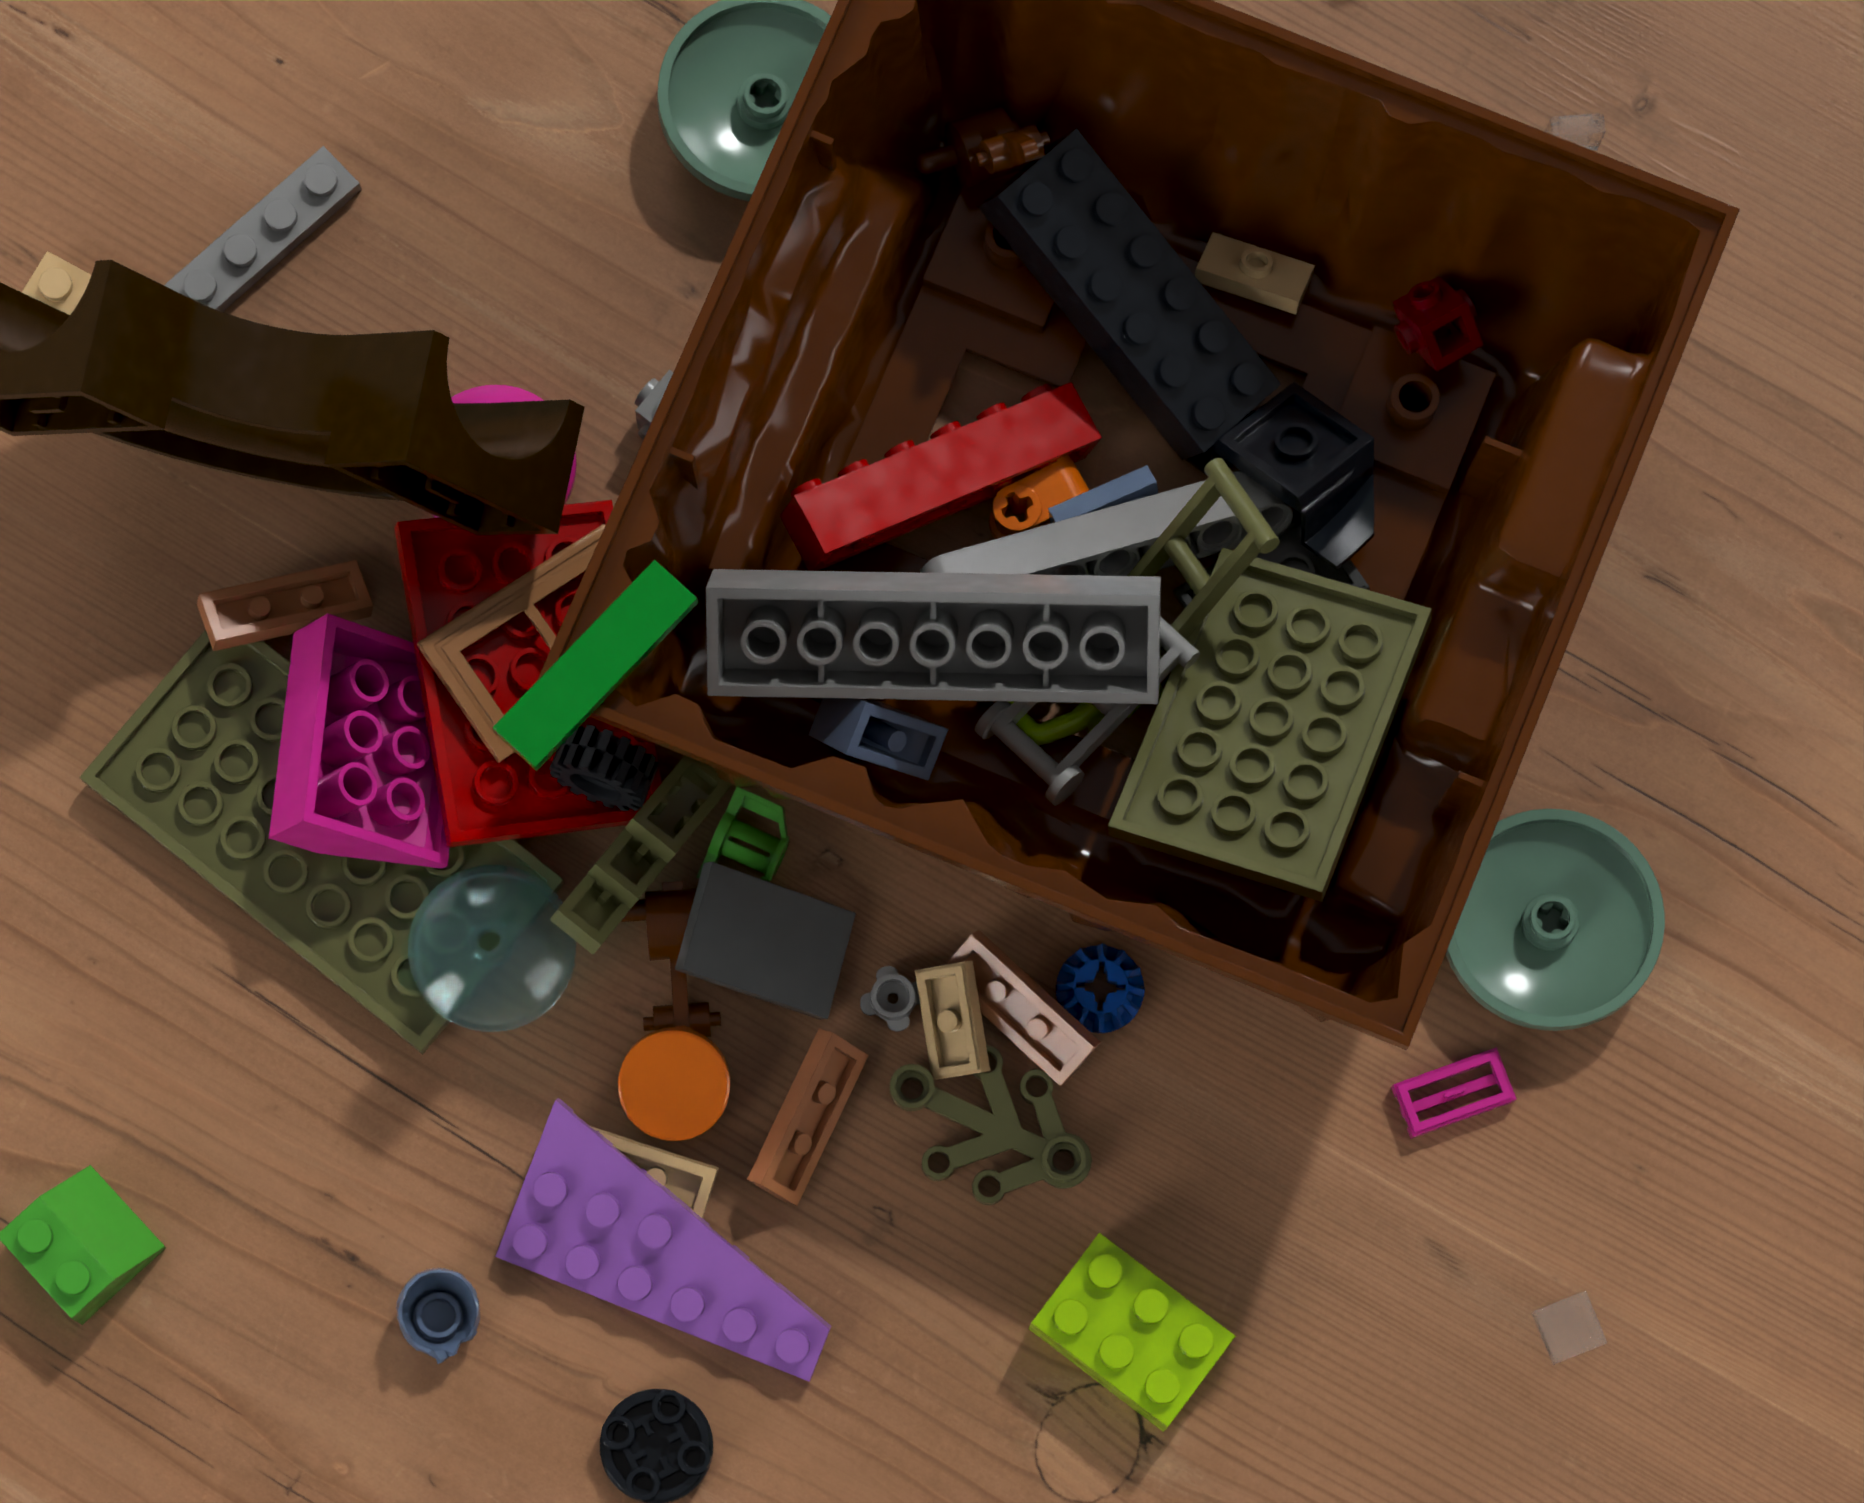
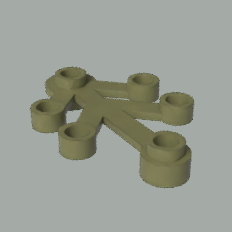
(999, 1130)

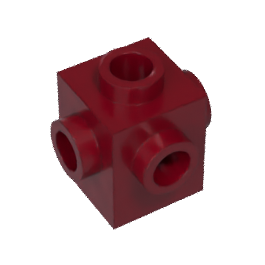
(1437, 323)

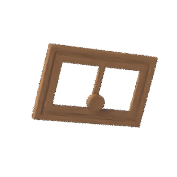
(445, 645)

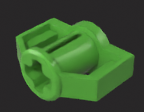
(731, 827)

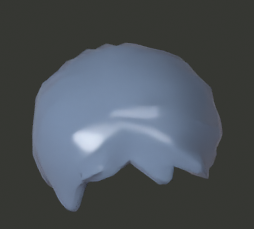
(438, 1312)

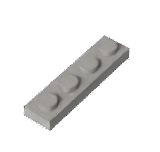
(267, 232)

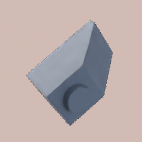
(879, 734)

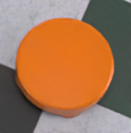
(674, 1083)

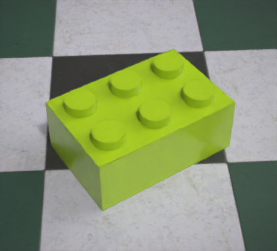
(1131, 1332)

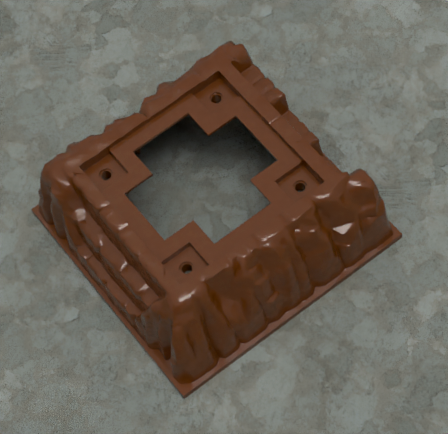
(1489, 506)

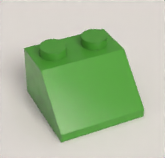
(81, 1243)

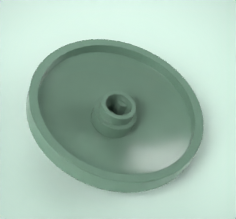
(733, 84)
(1558, 922)

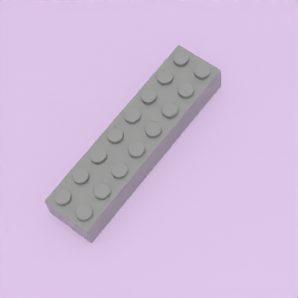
(933, 636)

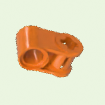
(1034, 497)

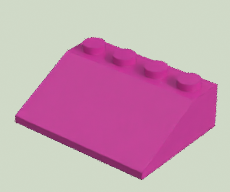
(356, 750)

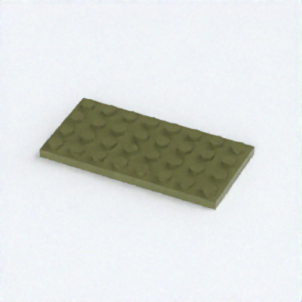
(201, 782)

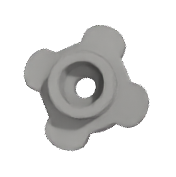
(876, 1001)

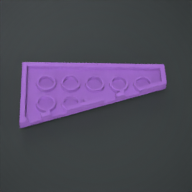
(629, 1240)

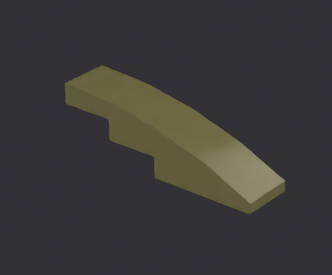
(640, 853)

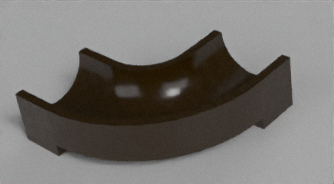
(282, 403)

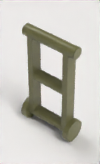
(1173, 545)

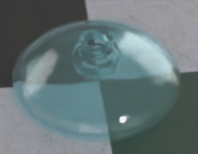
(496, 986)

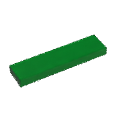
(595, 665)

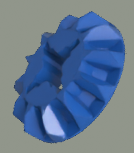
(1119, 1006)

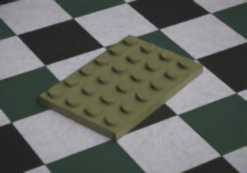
(1272, 727)

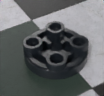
(656, 1446)

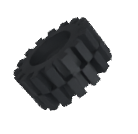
(605, 768)

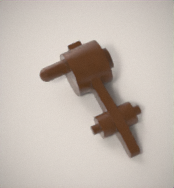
(984, 147)
(666, 921)

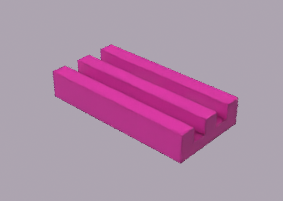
(1409, 1109)

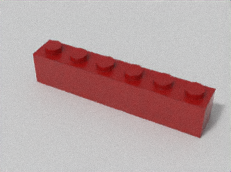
(938, 476)

